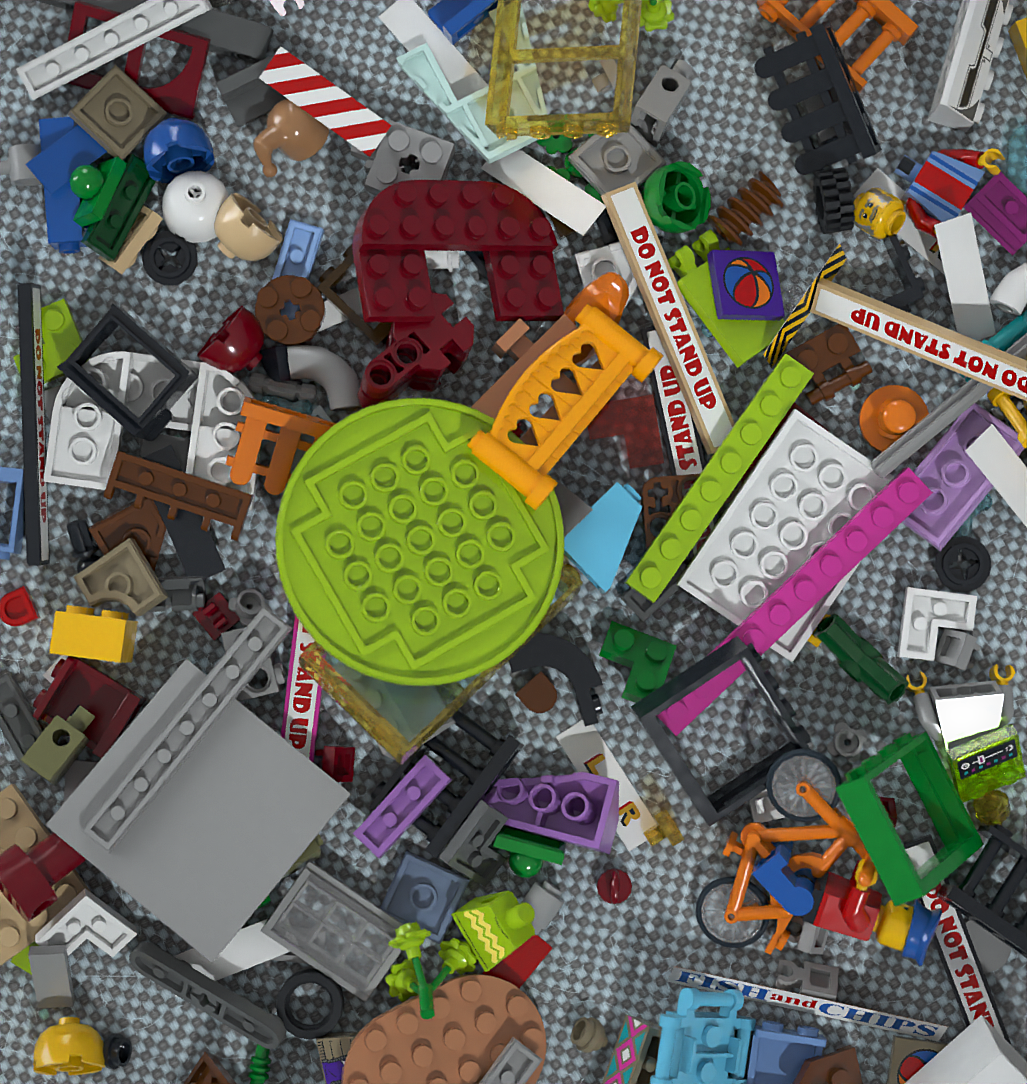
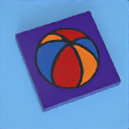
(745, 285)

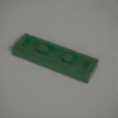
(130, 195)

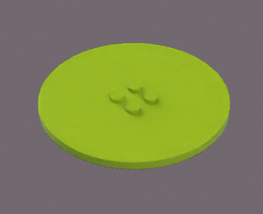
(412, 547)

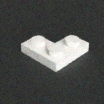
(924, 613)
(87, 919)

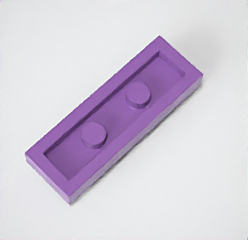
(402, 806)

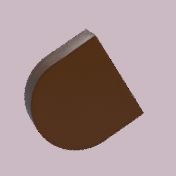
(538, 694)

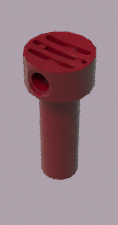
(29, 876)

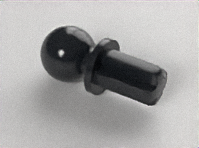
(82, 544)

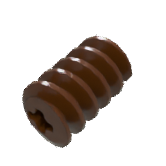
(746, 209)

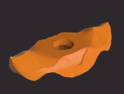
(606, 293)

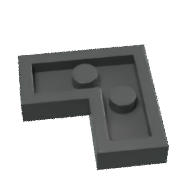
(470, 847)

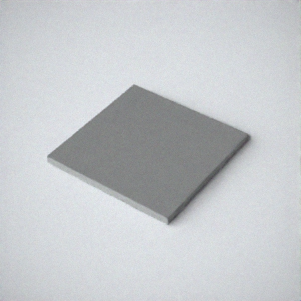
(218, 826)

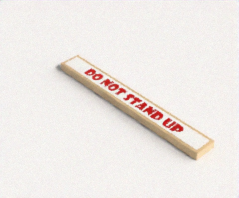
(669, 314)
(921, 338)

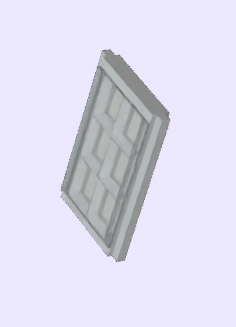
(335, 930)

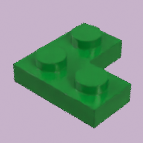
(641, 652)

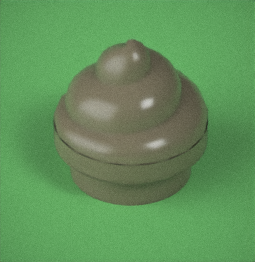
(588, 1035)

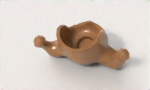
(290, 131)

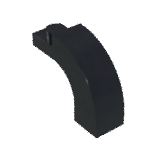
(571, 661)

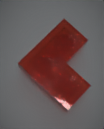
(637, 422)

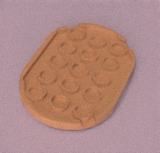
(457, 1046)

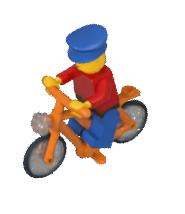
(737, 912)

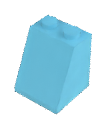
(603, 535)

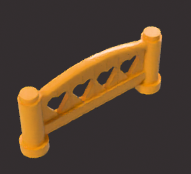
(528, 465)

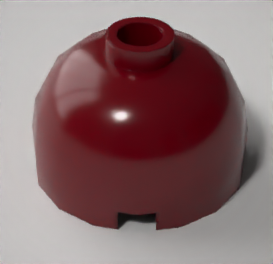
(235, 343)

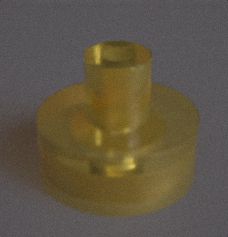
(992, 808)

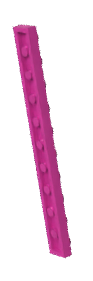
(808, 586)

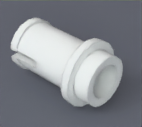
(442, 260)

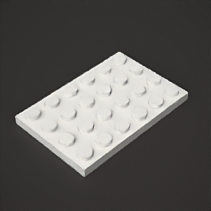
(777, 520)

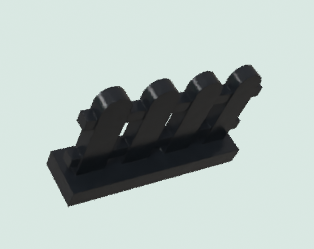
(835, 75)

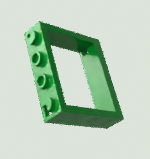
(878, 833)

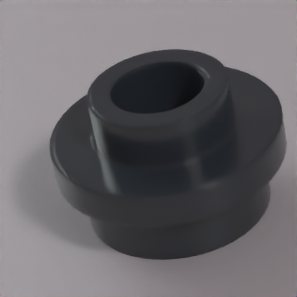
(117, 1051)

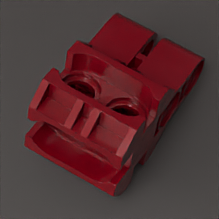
(417, 356)

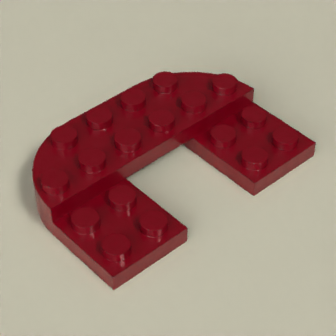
(454, 217)

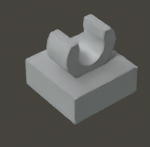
(606, 80)
(956, 649)
(811, 939)

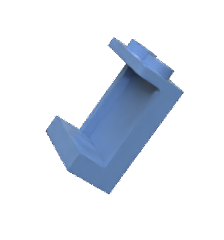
(780, 1053)

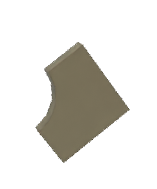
(124, 578)

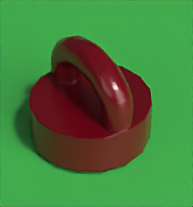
(614, 886)

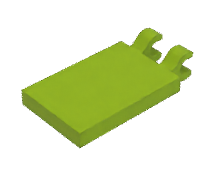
(737, 337)

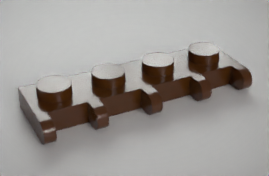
(180, 491)

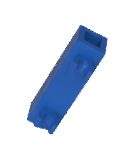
(63, 203)

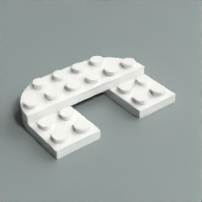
(88, 438)

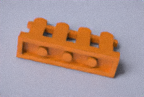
(287, 441)

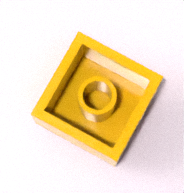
(93, 637)

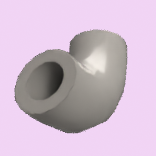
(329, 371)

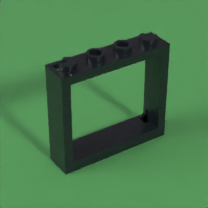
(754, 779)

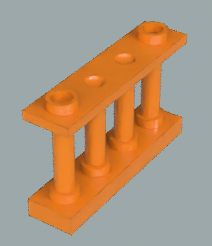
(894, 23)

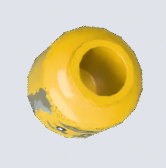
(879, 213)

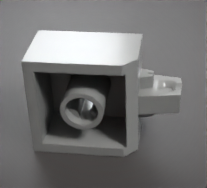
(400, 148)

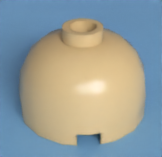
(244, 231)

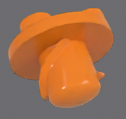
(889, 415)

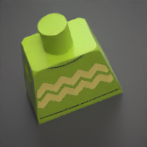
(495, 926)

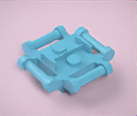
(703, 1044)

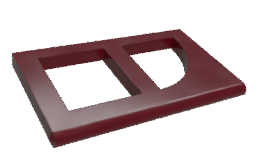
(176, 97)

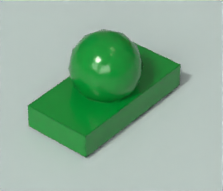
(95, 189)
(528, 850)

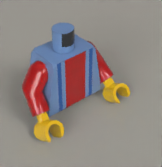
(943, 184)

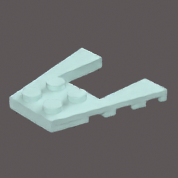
(470, 112)

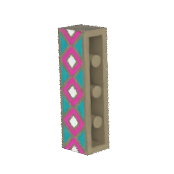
(634, 1052)

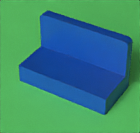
(459, 17)

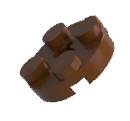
(272, 300)

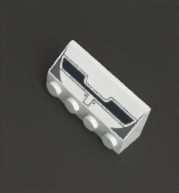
(968, 63)

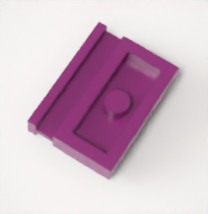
(1002, 212)

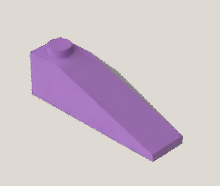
(566, 808)

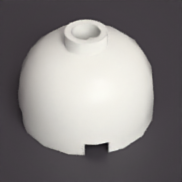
(192, 205)

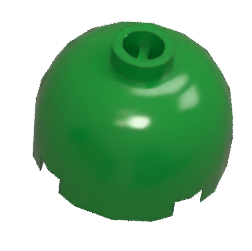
(676, 198)

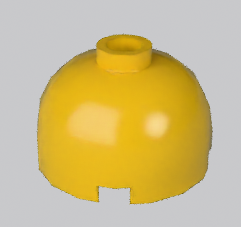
(69, 1049)

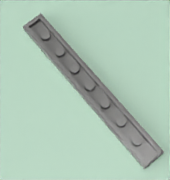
(186, 730)

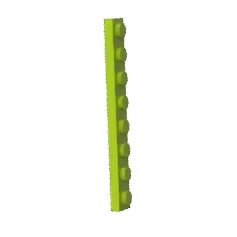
(719, 478)

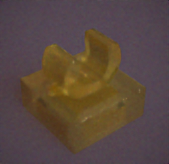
(664, 829)

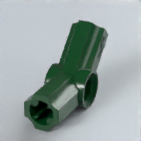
(860, 659)

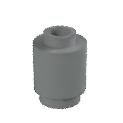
(545, 902)

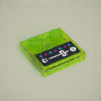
(986, 763)

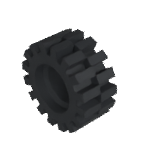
(833, 200)

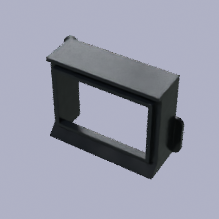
(158, 414)

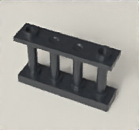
(480, 778)
(991, 915)

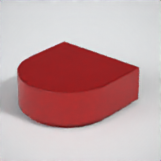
(18, 608)

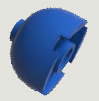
(176, 148)

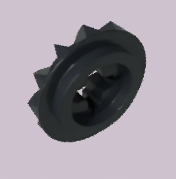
(154, 260)
(975, 574)

